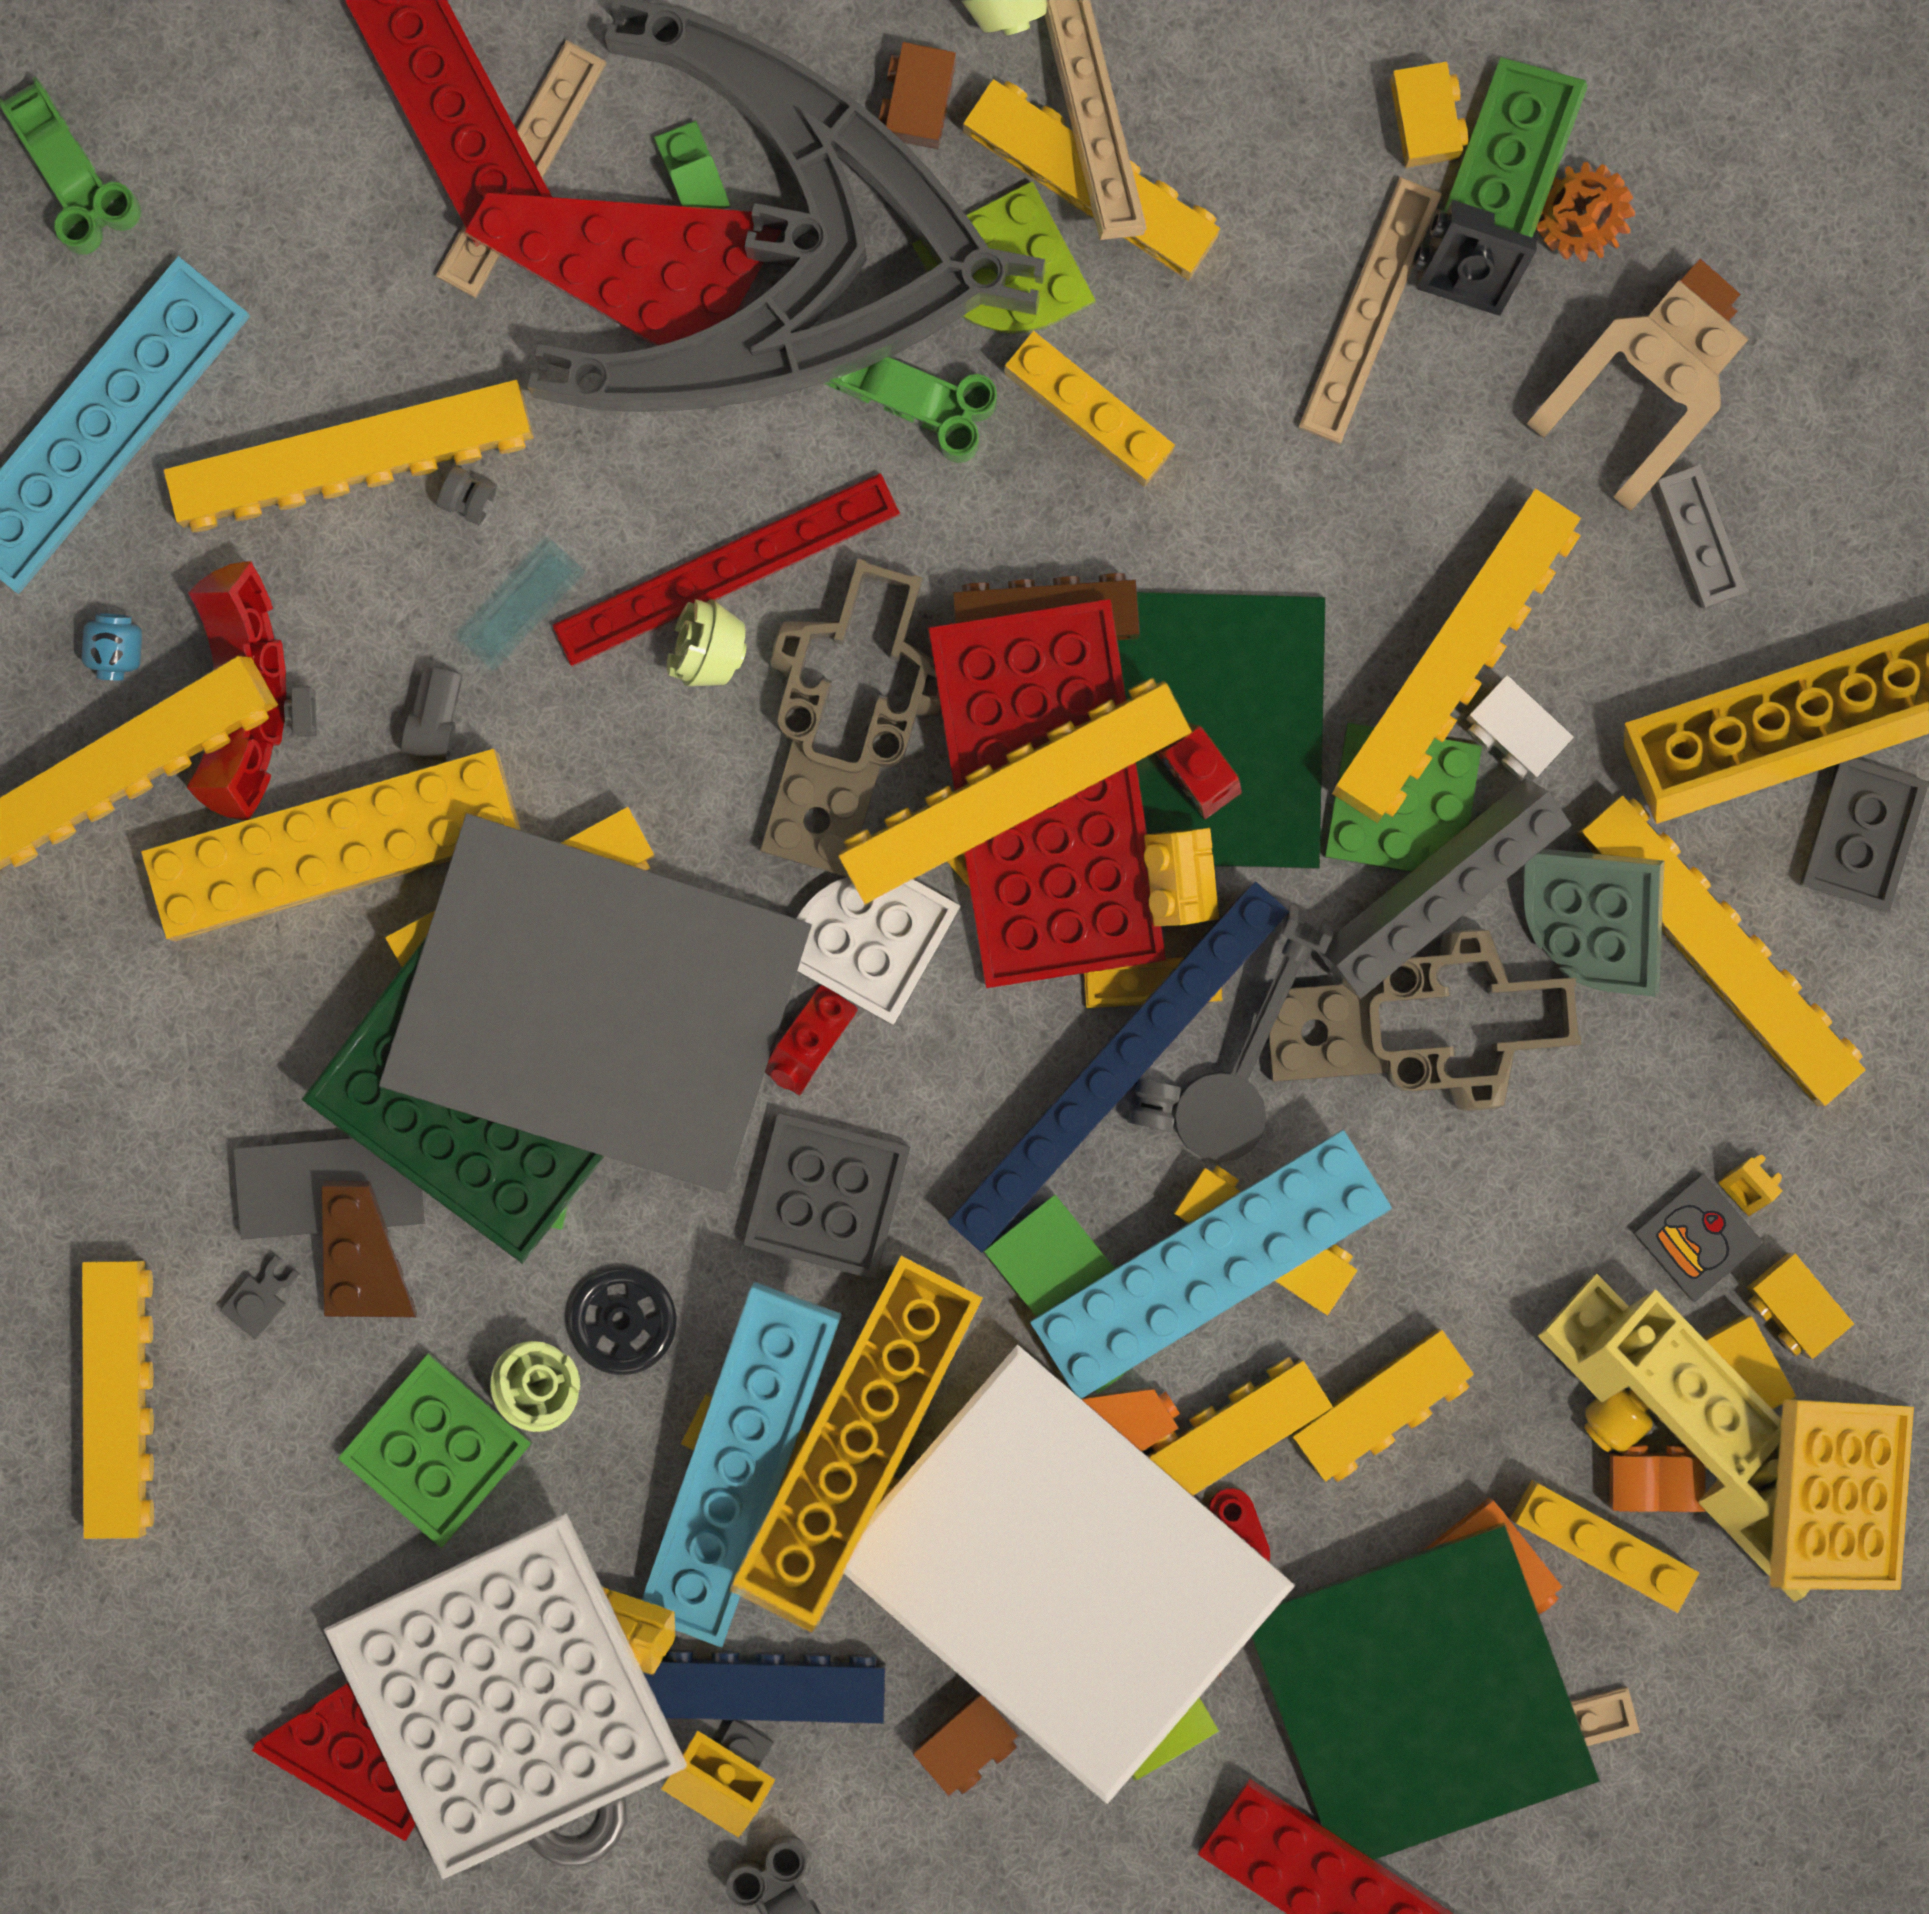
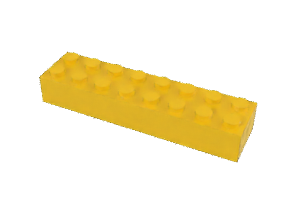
(1782, 725)
(324, 845)
(856, 1444)

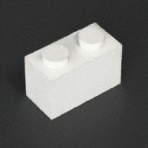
(1517, 729)

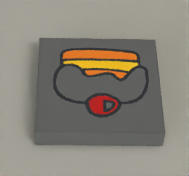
(1698, 1237)

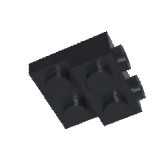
(1472, 258)

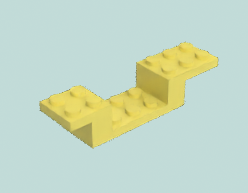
(1689, 1391)

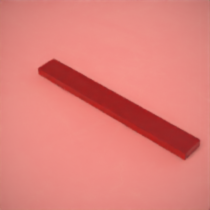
(726, 569)

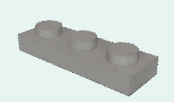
(1701, 536)

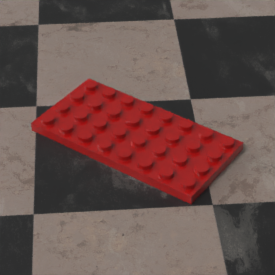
(1073, 880)

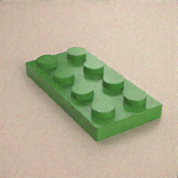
(1518, 143)

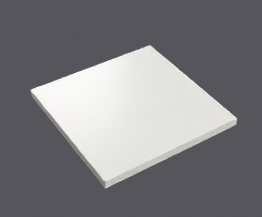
(505, 1697)

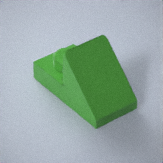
(692, 168)

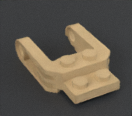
(1676, 348)

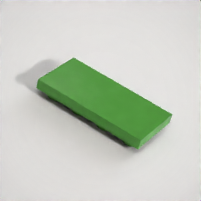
(1049, 1258)

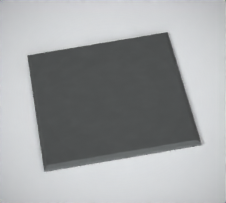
(595, 1004)

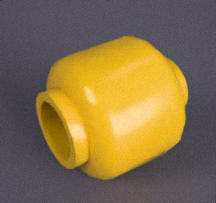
(1618, 1421)

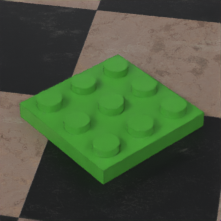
(1427, 819)
(435, 1450)

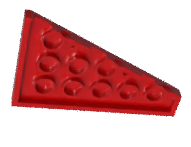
(636, 263)
(339, 1756)

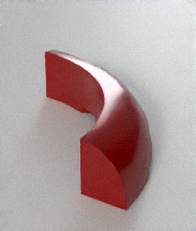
(238, 624)

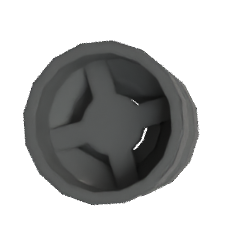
(466, 495)
(1158, 1095)

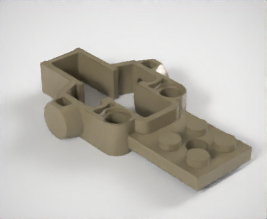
(828, 782)
(1355, 1035)

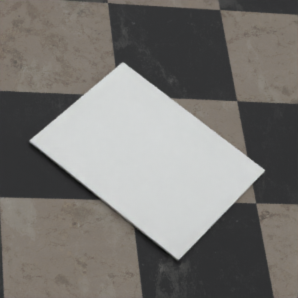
(1063, 1574)

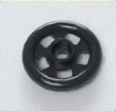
(595, 1292)

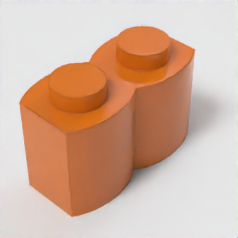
(1656, 1480)

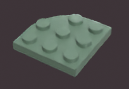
(1598, 917)

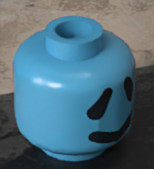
(111, 645)

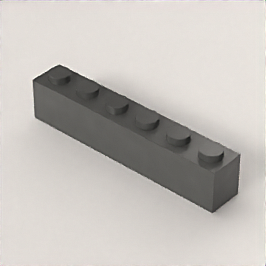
(1444, 887)

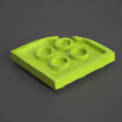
(1024, 227)

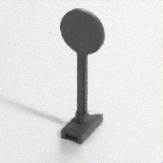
(1222, 1111)

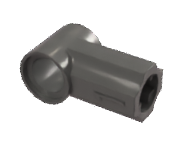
(432, 722)

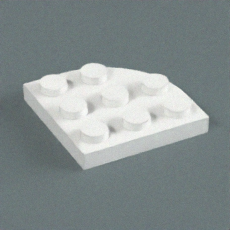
(874, 948)

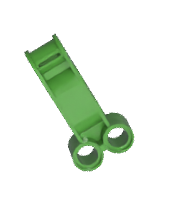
(67, 170)
(922, 397)

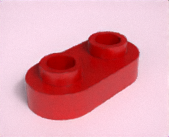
(1247, 1524)

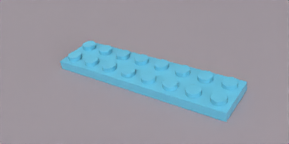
(109, 415)
(1211, 1264)
(740, 1458)

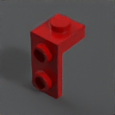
(809, 1040)

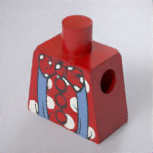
(1201, 771)

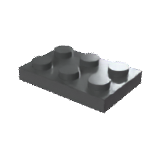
(1864, 834)

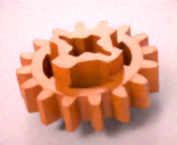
(1603, 217)

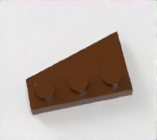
(358, 1258)

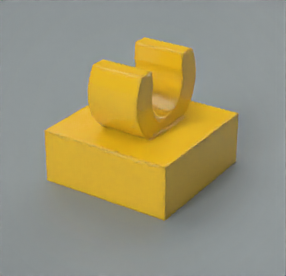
(1751, 1185)

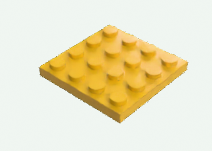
(1841, 1495)

